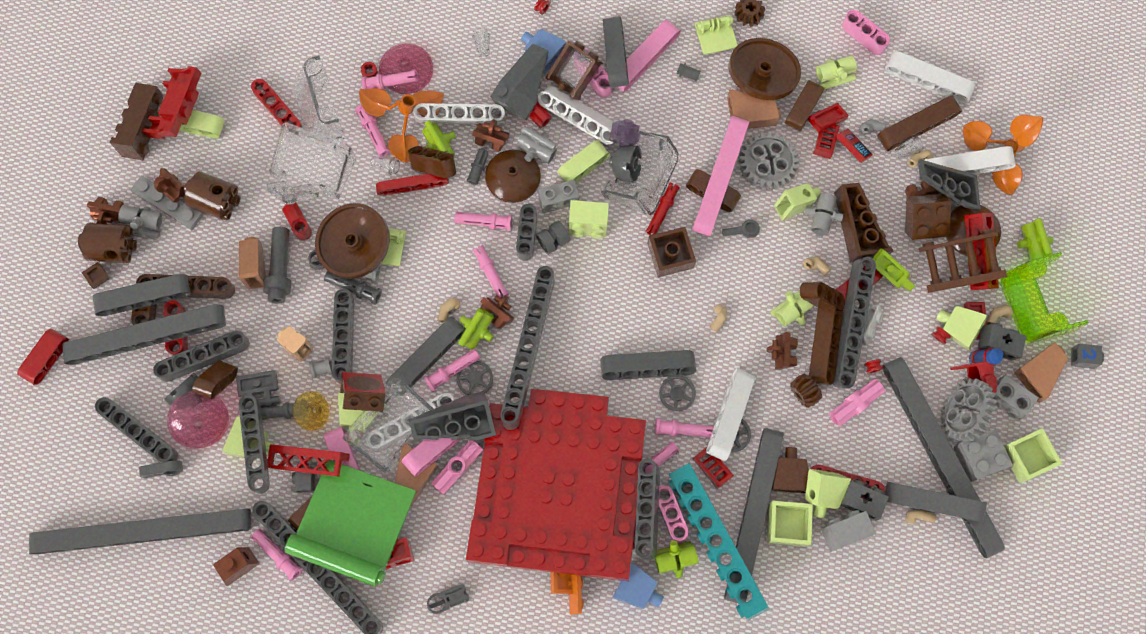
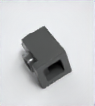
(303, 482)

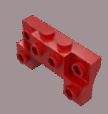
(177, 103)

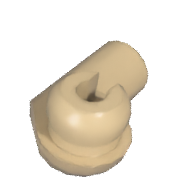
(913, 161)
(816, 263)
(447, 306)
(996, 313)
(720, 319)
(922, 514)

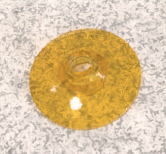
(304, 413)

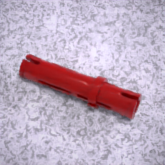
(666, 202)

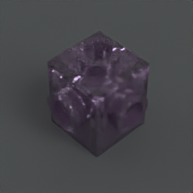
(625, 132)

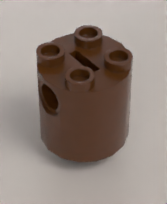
(211, 195)
(107, 242)

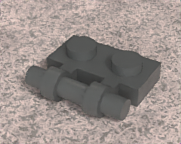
(259, 383)

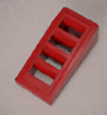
(822, 151)
(712, 477)

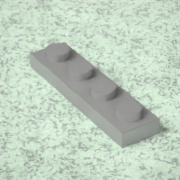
(178, 211)

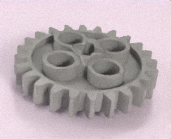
(784, 157)
(973, 396)

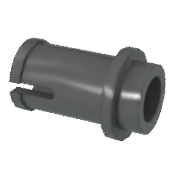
(688, 72)

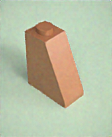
(757, 111)
(251, 263)
(1042, 371)
(407, 479)

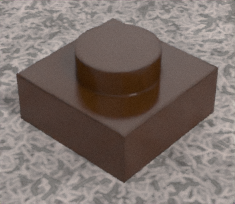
(95, 275)

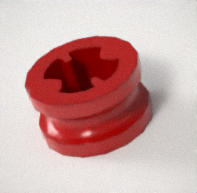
(542, 6)
(367, 65)
(941, 335)
(873, 366)

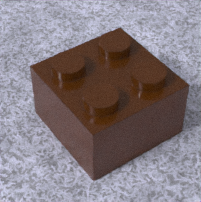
(928, 216)
(671, 252)

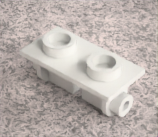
(874, 316)

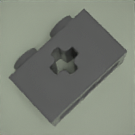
(1004, 339)
(875, 497)

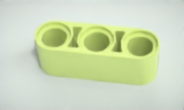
(204, 124)
(584, 162)

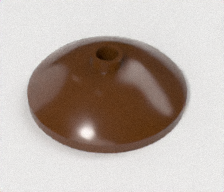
(512, 186)
(957, 226)

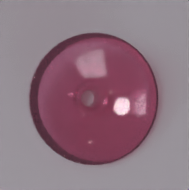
(417, 59)
(193, 408)

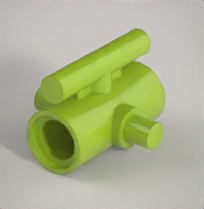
(437, 139)
(1035, 239)
(476, 328)
(676, 558)

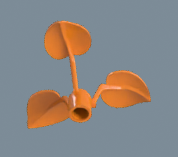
(377, 101)
(1026, 131)

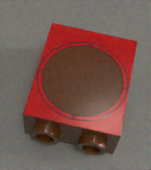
(362, 391)

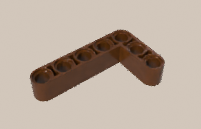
(196, 284)
(827, 329)

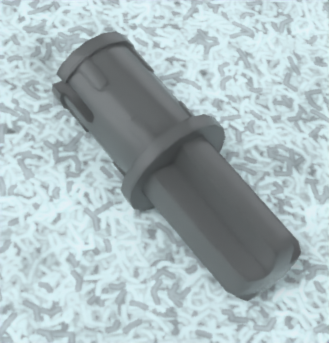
(477, 166)

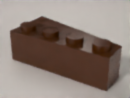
(130, 139)
(859, 224)

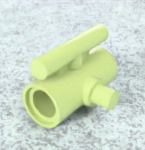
(836, 72)
(791, 309)

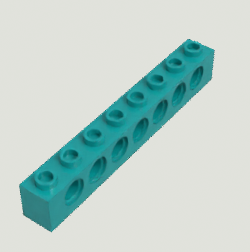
(757, 604)

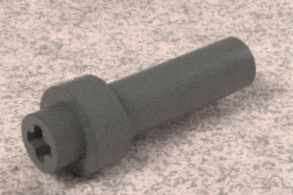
(277, 283)

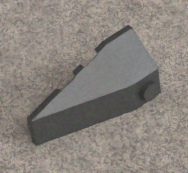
(520, 85)
(952, 182)
(462, 419)

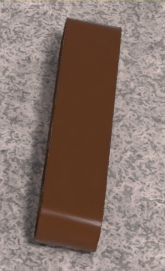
(919, 123)

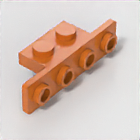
(568, 585)

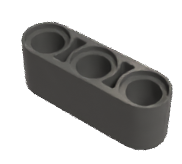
(526, 240)

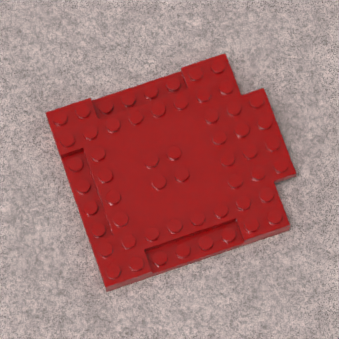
(559, 488)

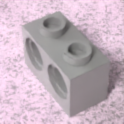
(557, 196)
(1013, 393)

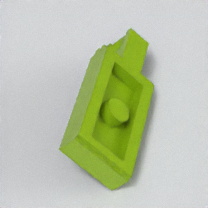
(892, 270)

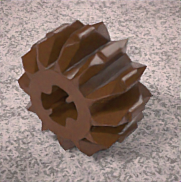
(749, 12)
(806, 390)

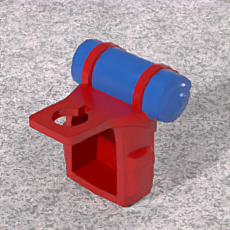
(982, 366)

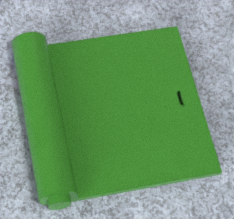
(352, 524)

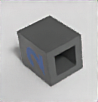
(1086, 356)

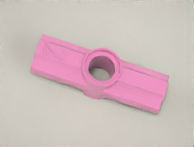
(857, 402)
(447, 476)

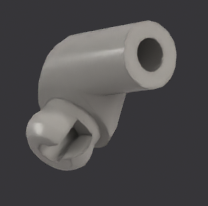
(871, 125)

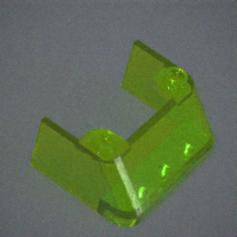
(1029, 305)

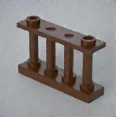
(975, 275)

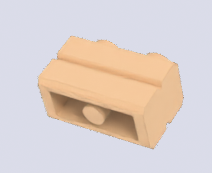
(294, 343)

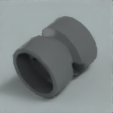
(553, 237)

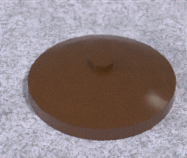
(764, 69)
(352, 241)

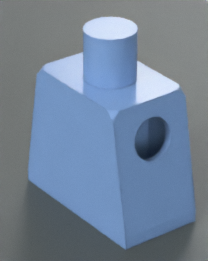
(547, 41)
(638, 589)

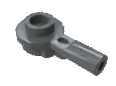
(749, 229)

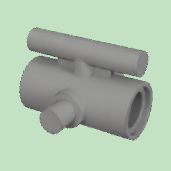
(536, 145)
(823, 214)
(141, 220)

